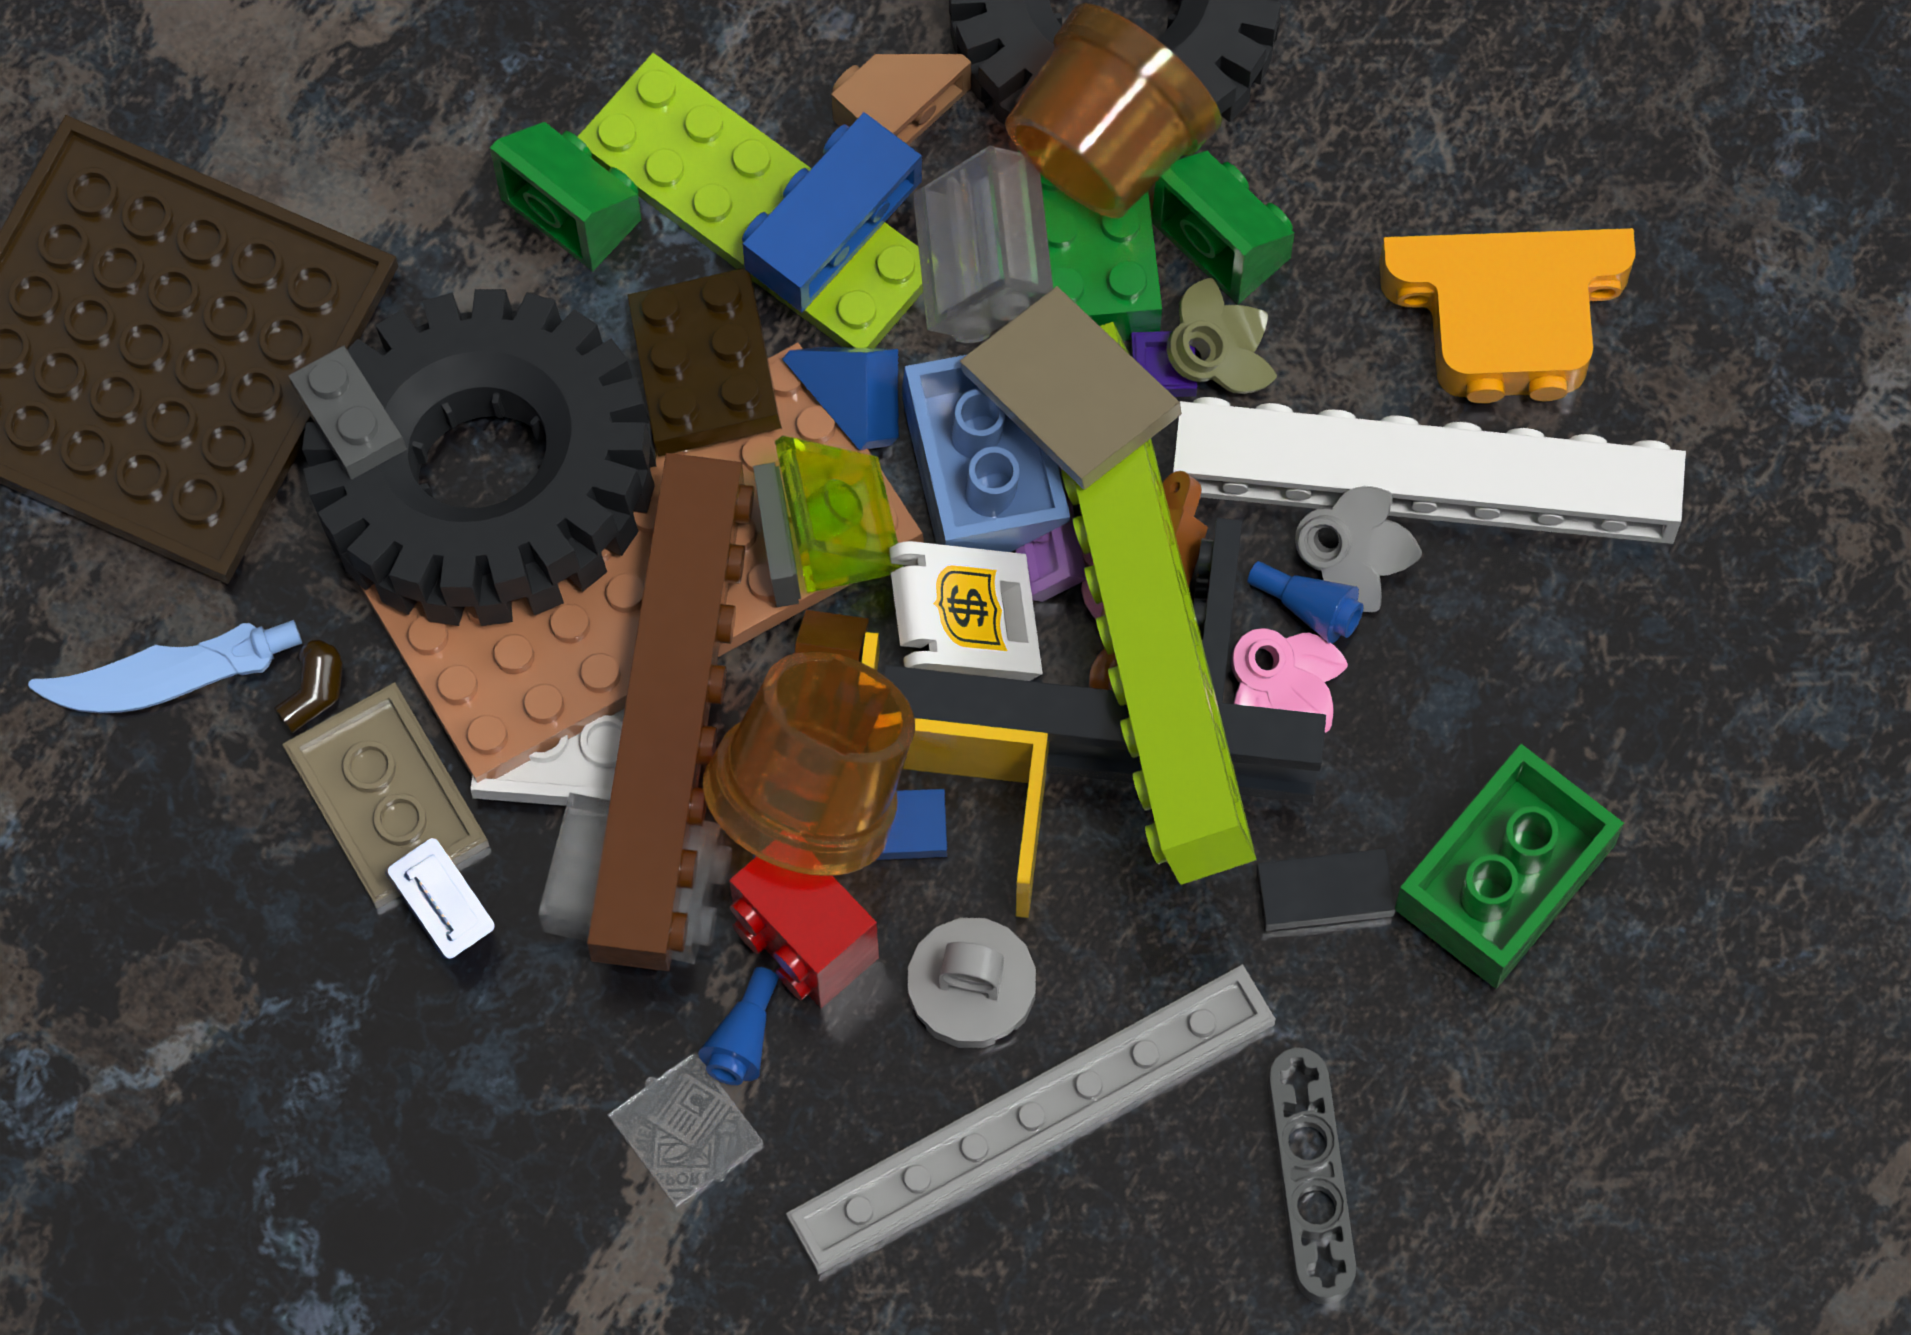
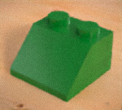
(565, 191)
(1221, 224)

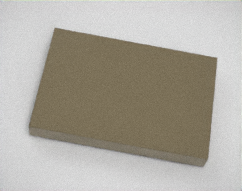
(1070, 387)
(382, 789)

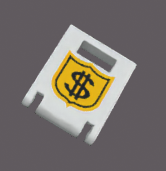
(956, 607)

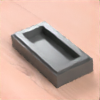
(777, 534)

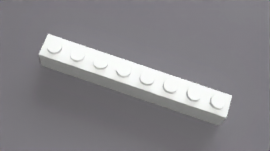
(1434, 470)

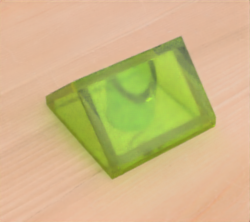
(836, 513)

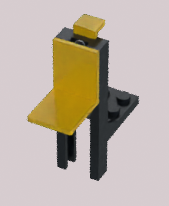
(1040, 728)

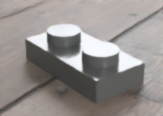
(347, 412)

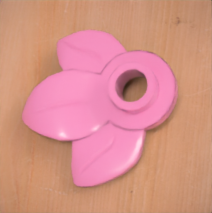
(1297, 674)

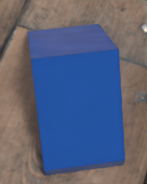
(854, 388)

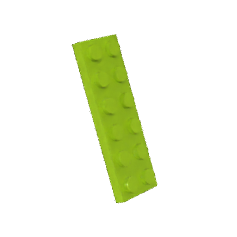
(721, 172)

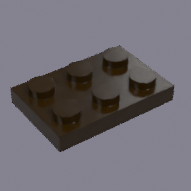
(704, 361)

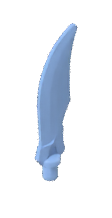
(167, 671)

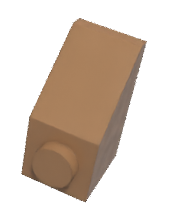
(901, 91)

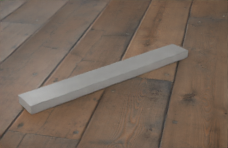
(1030, 1119)

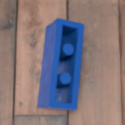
(831, 211)

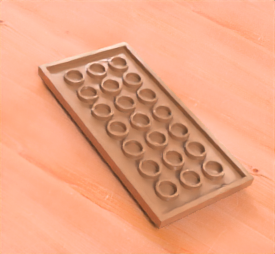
(553, 672)

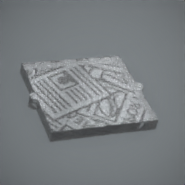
(685, 1129)

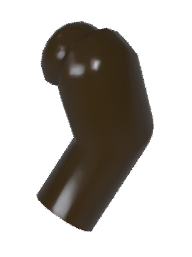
(319, 685)

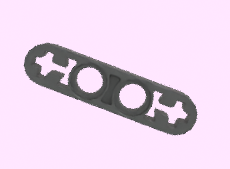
(1318, 1174)

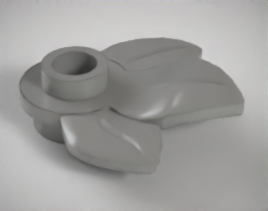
(1366, 546)

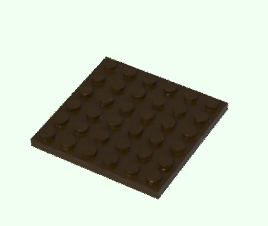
(159, 343)

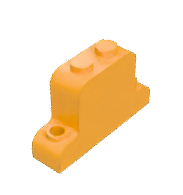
(1509, 304)

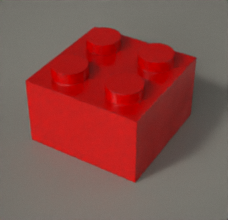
(806, 926)

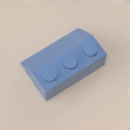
(976, 467)

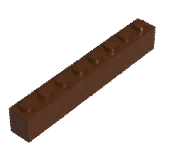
(668, 713)

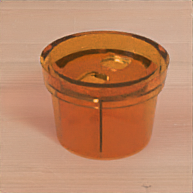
(1110, 112)
(813, 765)

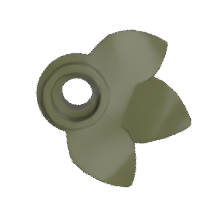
(1223, 337)

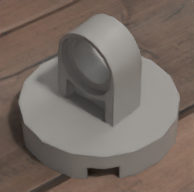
(971, 982)

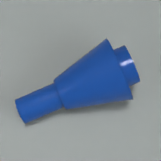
(1323, 605)
(736, 1045)

